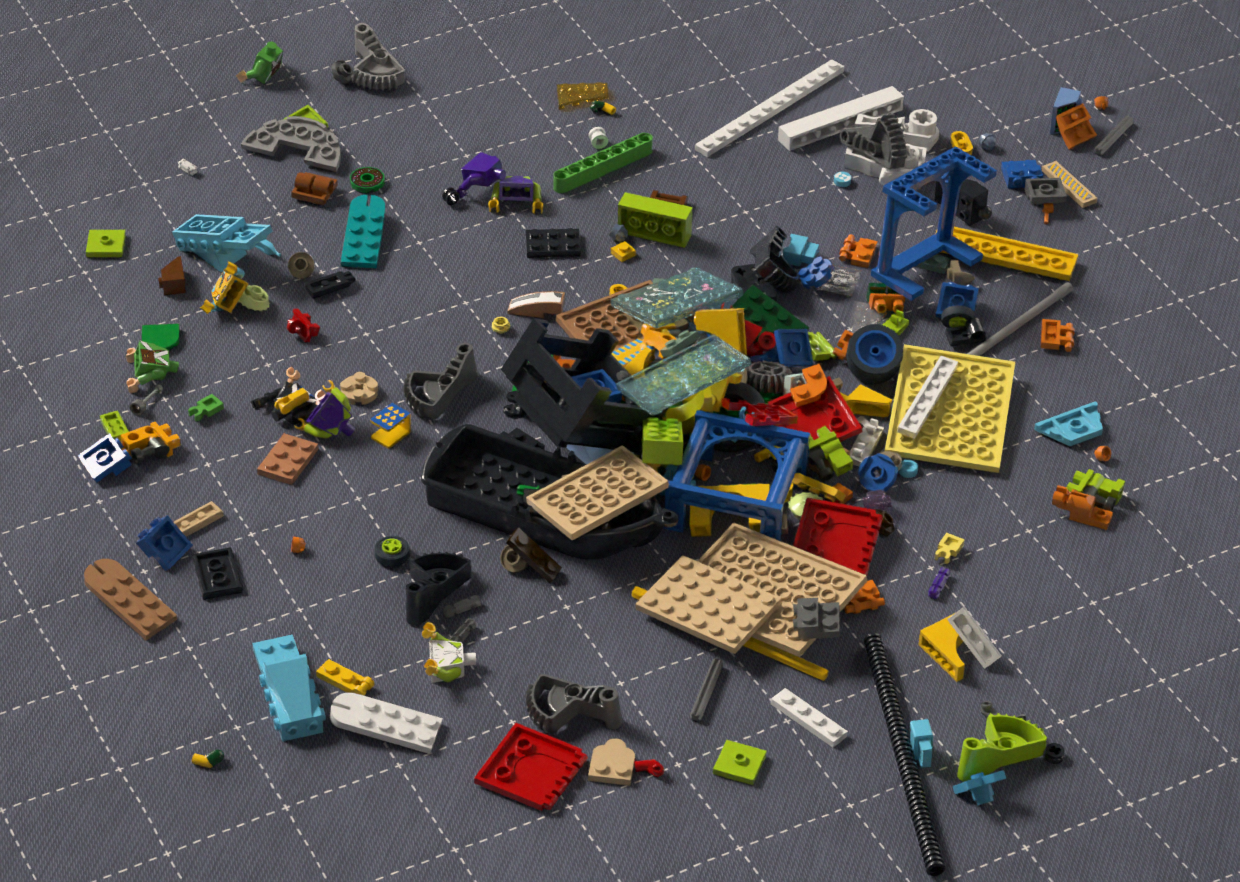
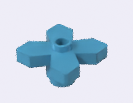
(980, 786)

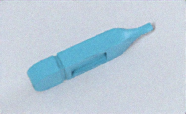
(267, 247)

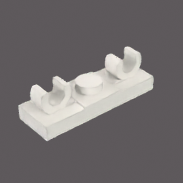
(866, 442)
(974, 637)

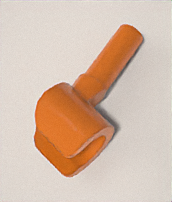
(1048, 208)

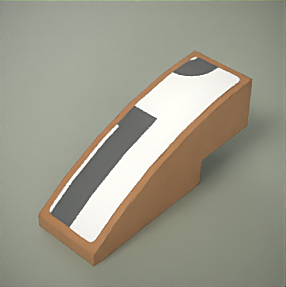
(538, 304)

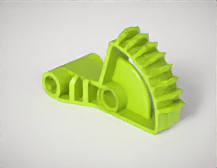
(1004, 746)

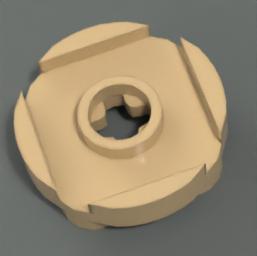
(352, 388)

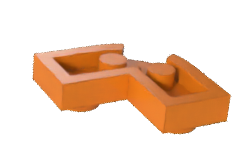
(814, 387)

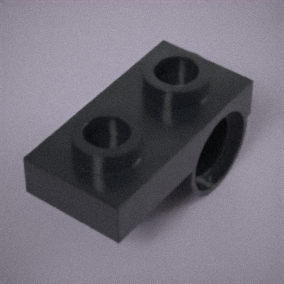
(970, 333)

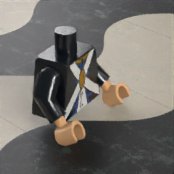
(302, 411)

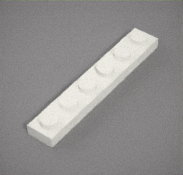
(927, 397)

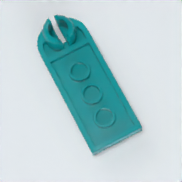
(363, 232)

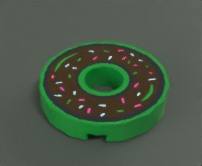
(373, 175)

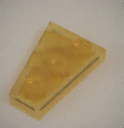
(576, 93)

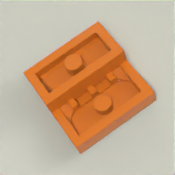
(1075, 126)

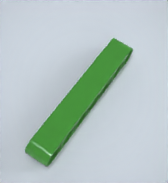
(602, 163)

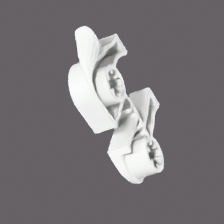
(920, 137)

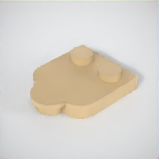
(612, 763)

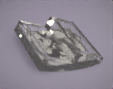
(843, 281)

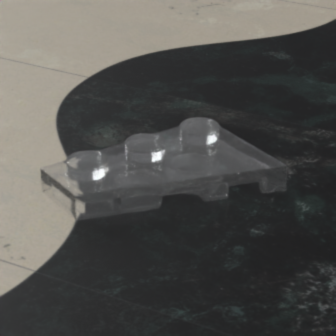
(863, 315)

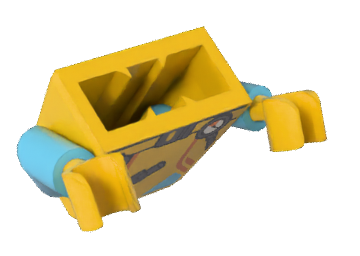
(226, 290)

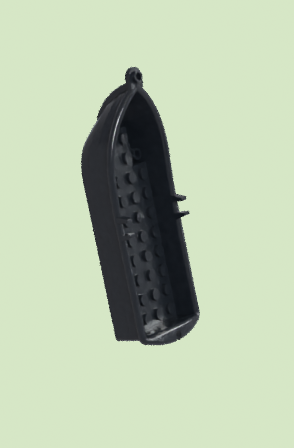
(479, 476)

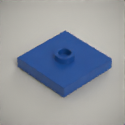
(793, 347)

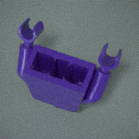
(481, 171)

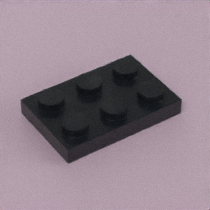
(553, 243)

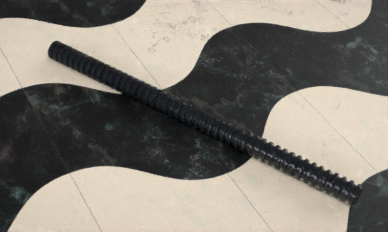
(904, 756)

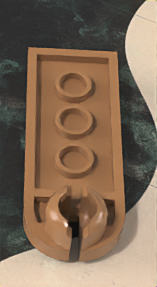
(128, 597)

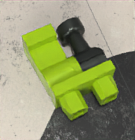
(828, 448)
(1106, 492)

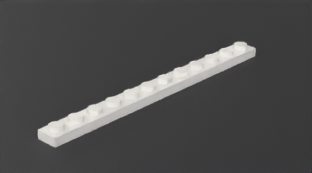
(769, 108)

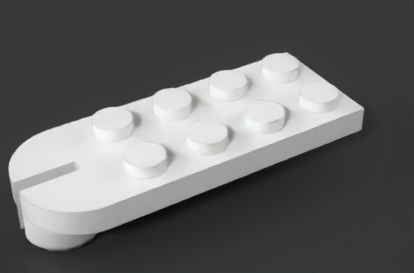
(385, 721)

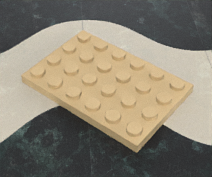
(597, 492)
(708, 604)

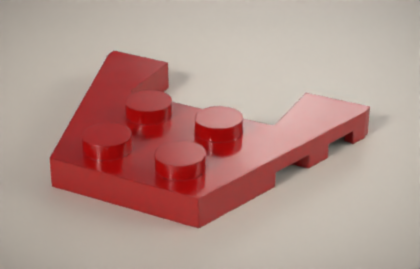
(764, 413)

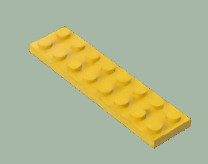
(1019, 254)

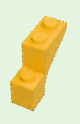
(868, 402)

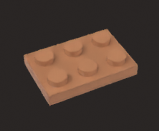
(287, 459)

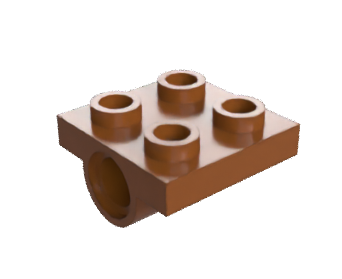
(313, 188)

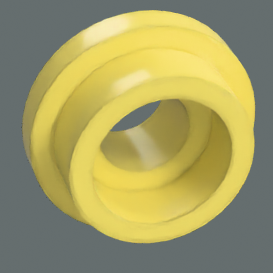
(500, 325)

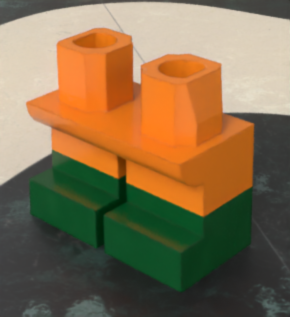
(883, 297)

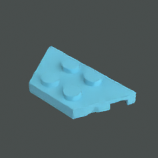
(1073, 425)

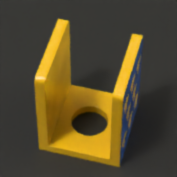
(391, 425)

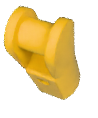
(291, 401)

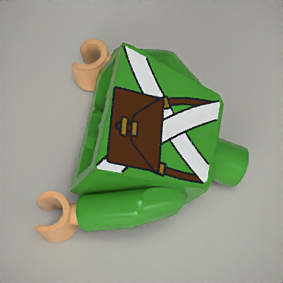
(266, 64)
(150, 364)

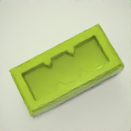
(113, 424)

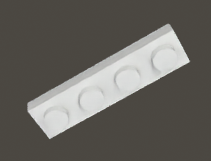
(809, 717)

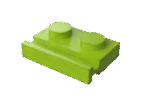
(820, 347)

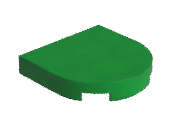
(161, 335)

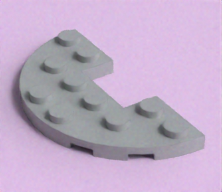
(297, 133)

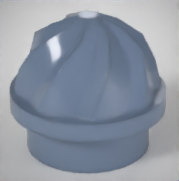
(987, 141)
(618, 233)

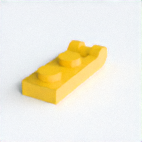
(818, 487)
(344, 678)

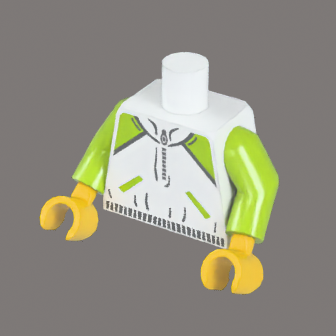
(446, 656)

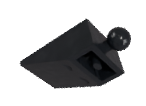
(971, 203)

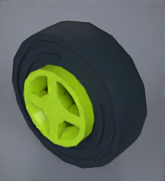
(956, 316)
(392, 551)

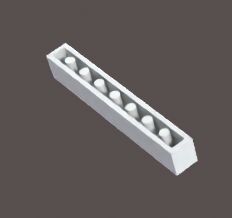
(839, 117)

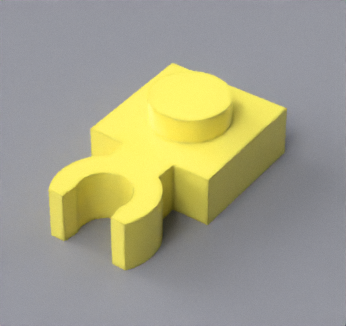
(949, 546)

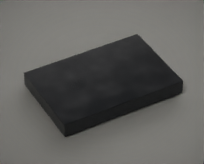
(217, 573)

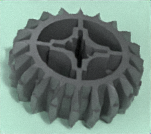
(767, 376)

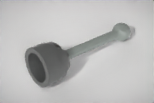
(141, 403)

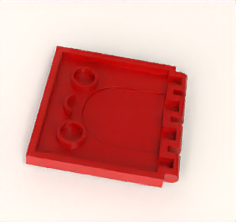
(828, 411)
(839, 533)
(531, 767)

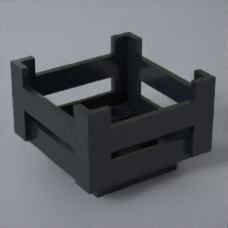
(558, 403)

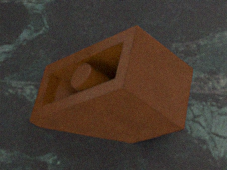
(172, 278)

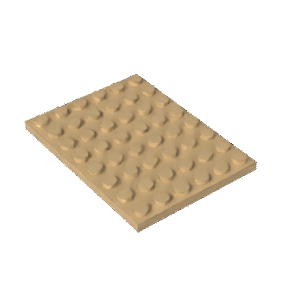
(784, 573)

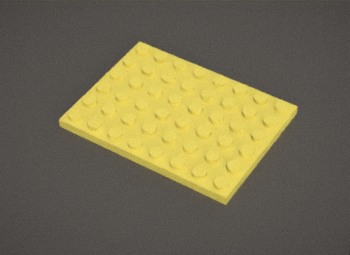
(966, 420)

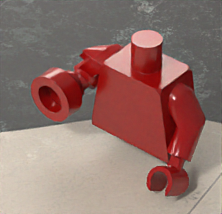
(765, 342)

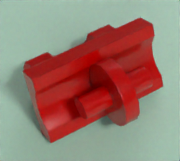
(302, 325)

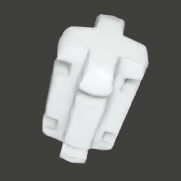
(187, 167)

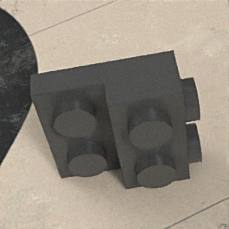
(1045, 190)
(816, 619)

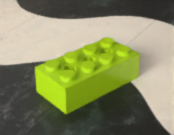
(655, 219)
(662, 441)

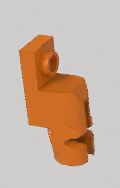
(1081, 507)

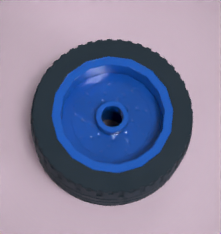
(874, 353)

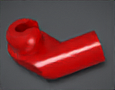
(651, 766)

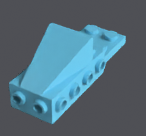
(219, 238)
(289, 688)

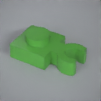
(209, 405)

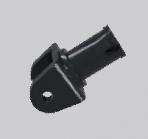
(512, 409)

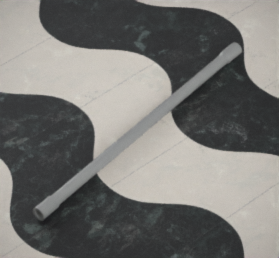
(1059, 293)

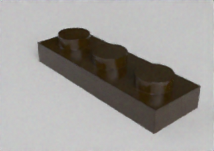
(534, 555)

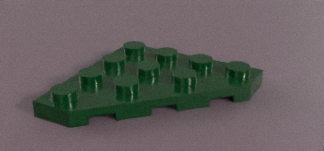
(766, 312)

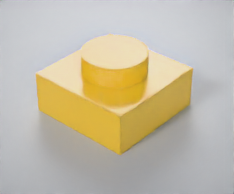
(623, 251)

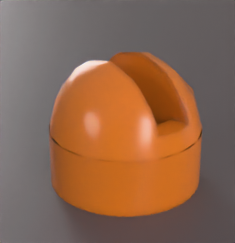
(1101, 102)
(1103, 453)
(703, 472)
(298, 545)

